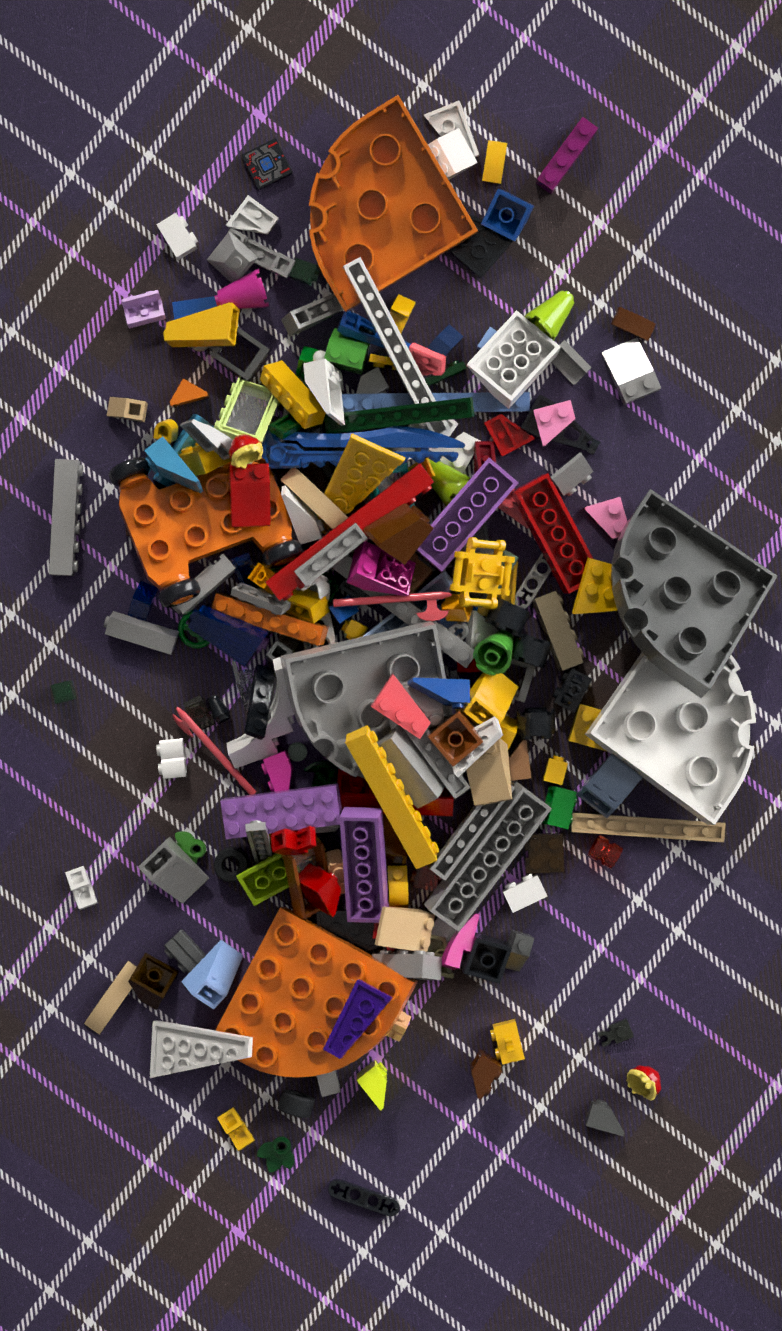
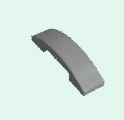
(267, 258)

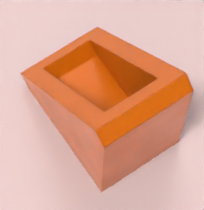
(187, 393)

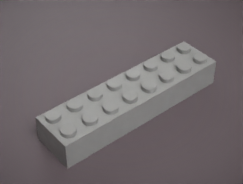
(488, 858)

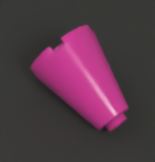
(244, 292)

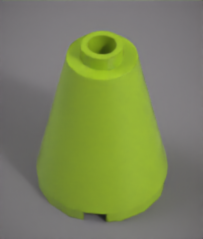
(552, 313)
(447, 481)

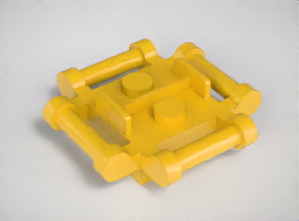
(482, 573)

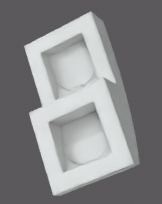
(81, 887)

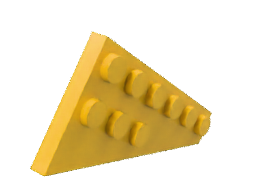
(359, 473)
(595, 589)

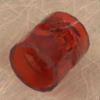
(604, 851)

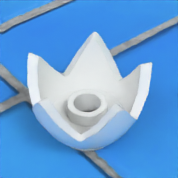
(320, 586)

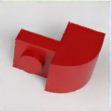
(293, 842)

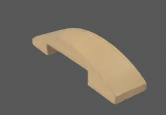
(313, 498)
(111, 999)

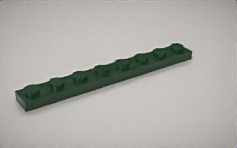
(402, 415)

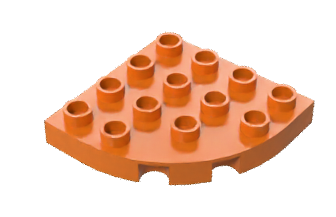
(382, 202)
(298, 993)

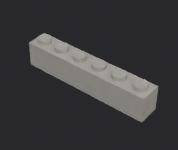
(64, 517)
(464, 838)

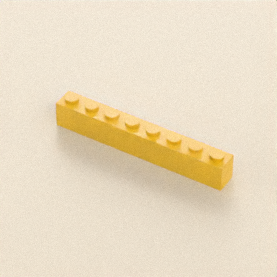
(392, 797)

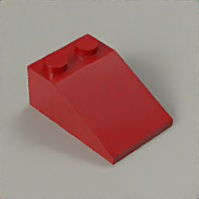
(249, 495)

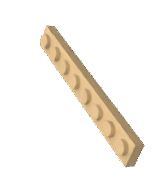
(647, 827)

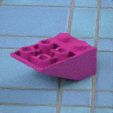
(379, 571)
(279, 770)

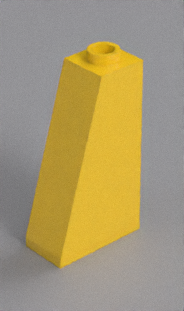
(204, 329)

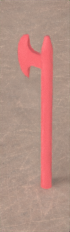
(431, 614)
(187, 723)

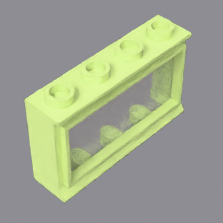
(247, 410)

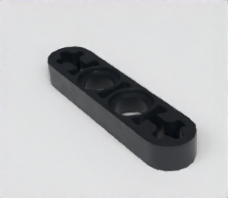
(365, 1194)

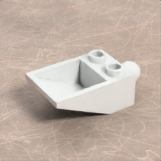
(325, 384)

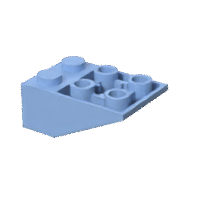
(214, 974)

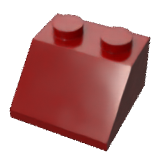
(320, 888)

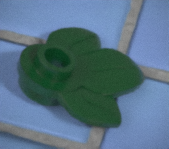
(275, 1156)

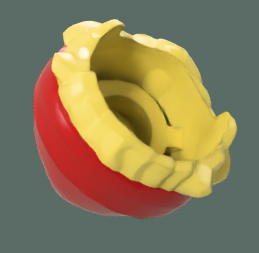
(245, 450)
(644, 1081)

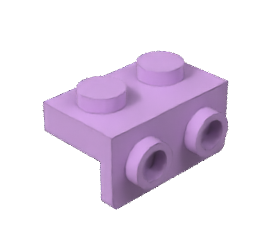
(143, 309)

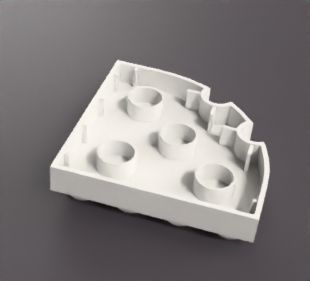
(678, 741)

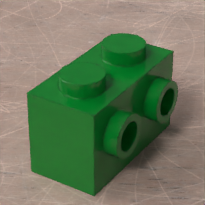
(562, 805)

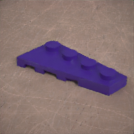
(357, 1014)

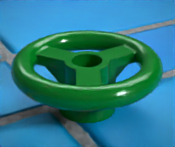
(182, 626)

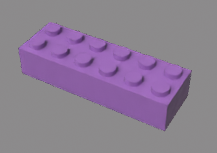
(466, 514)
(283, 809)
(364, 863)

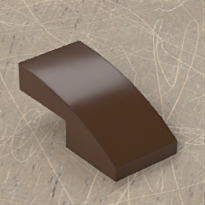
(633, 323)

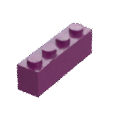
(566, 155)

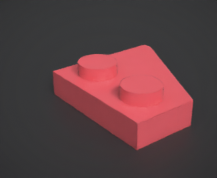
(427, 360)

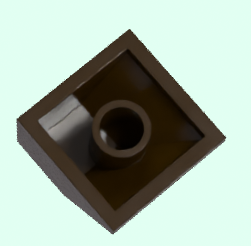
(152, 980)

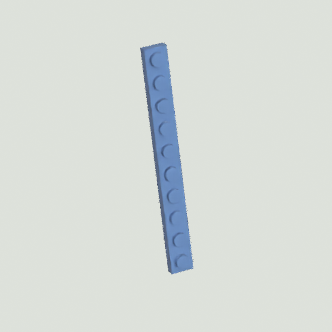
(481, 401)

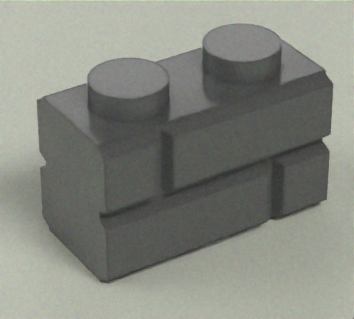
(184, 951)

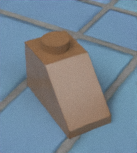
(519, 762)

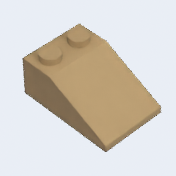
(491, 776)
(405, 928)

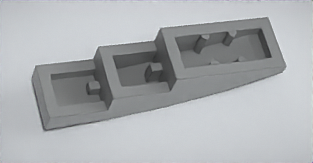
(208, 437)

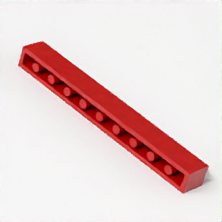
(395, 495)

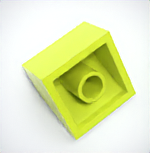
(373, 1081)

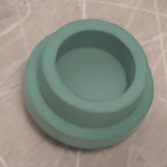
(297, 751)

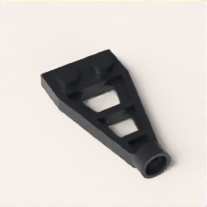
(531, 427)

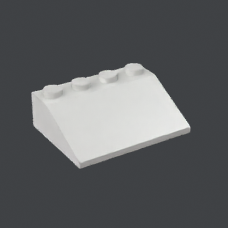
(513, 359)

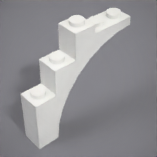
(280, 720)

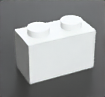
(177, 236)
(524, 892)

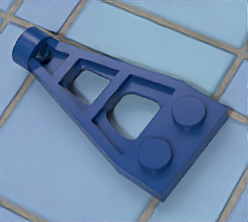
(350, 325)

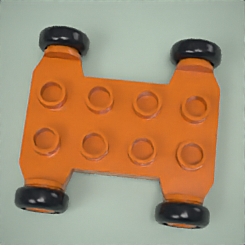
(184, 526)

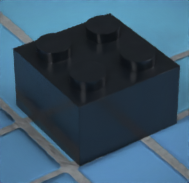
(486, 958)

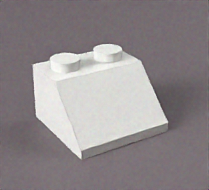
(452, 153)

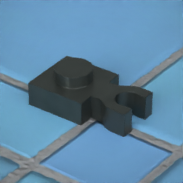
(618, 1031)

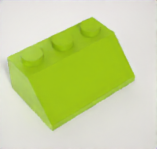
(264, 879)

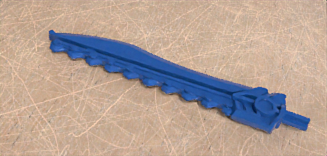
(290, 455)

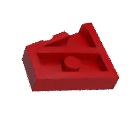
(506, 434)

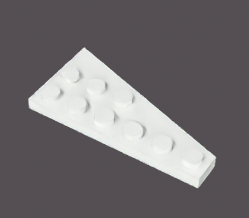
(187, 1048)

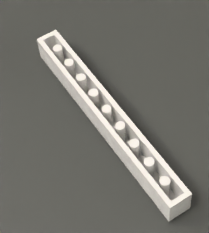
(391, 339)

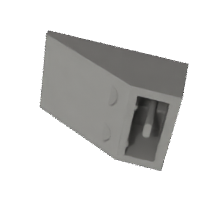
(173, 871)
(412, 965)

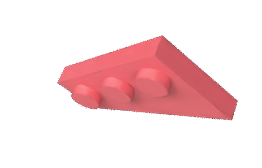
(400, 708)

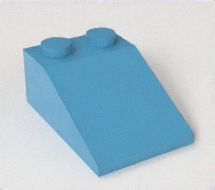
(167, 462)

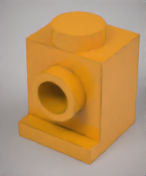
(260, 575)

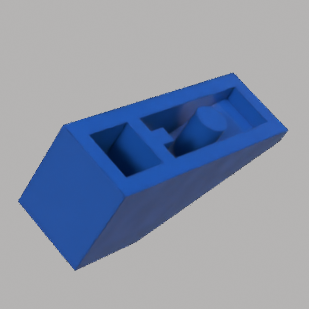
(446, 691)

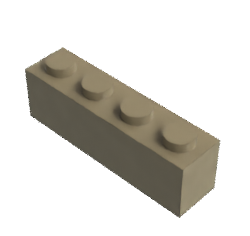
(557, 630)

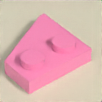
(553, 420)
(609, 516)

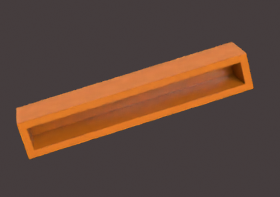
(283, 624)

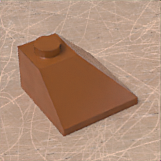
(455, 738)

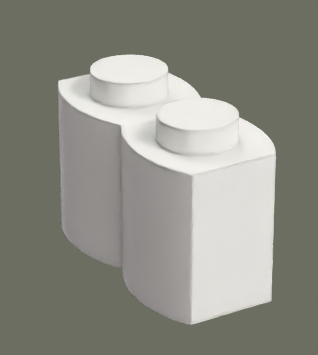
(172, 758)

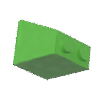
(346, 352)

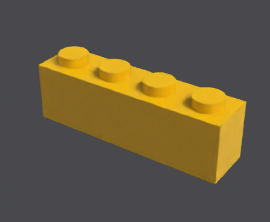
(292, 394)

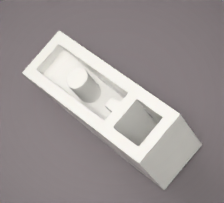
(303, 518)

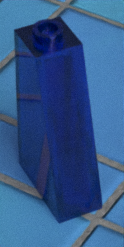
(227, 633)

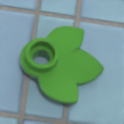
(187, 842)

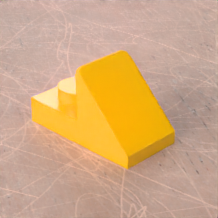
(401, 311)

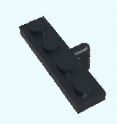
(259, 702)

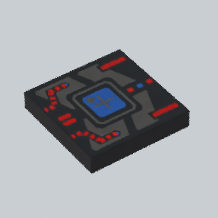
(267, 164)

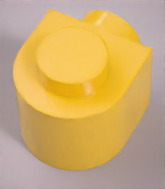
(167, 429)
(354, 629)

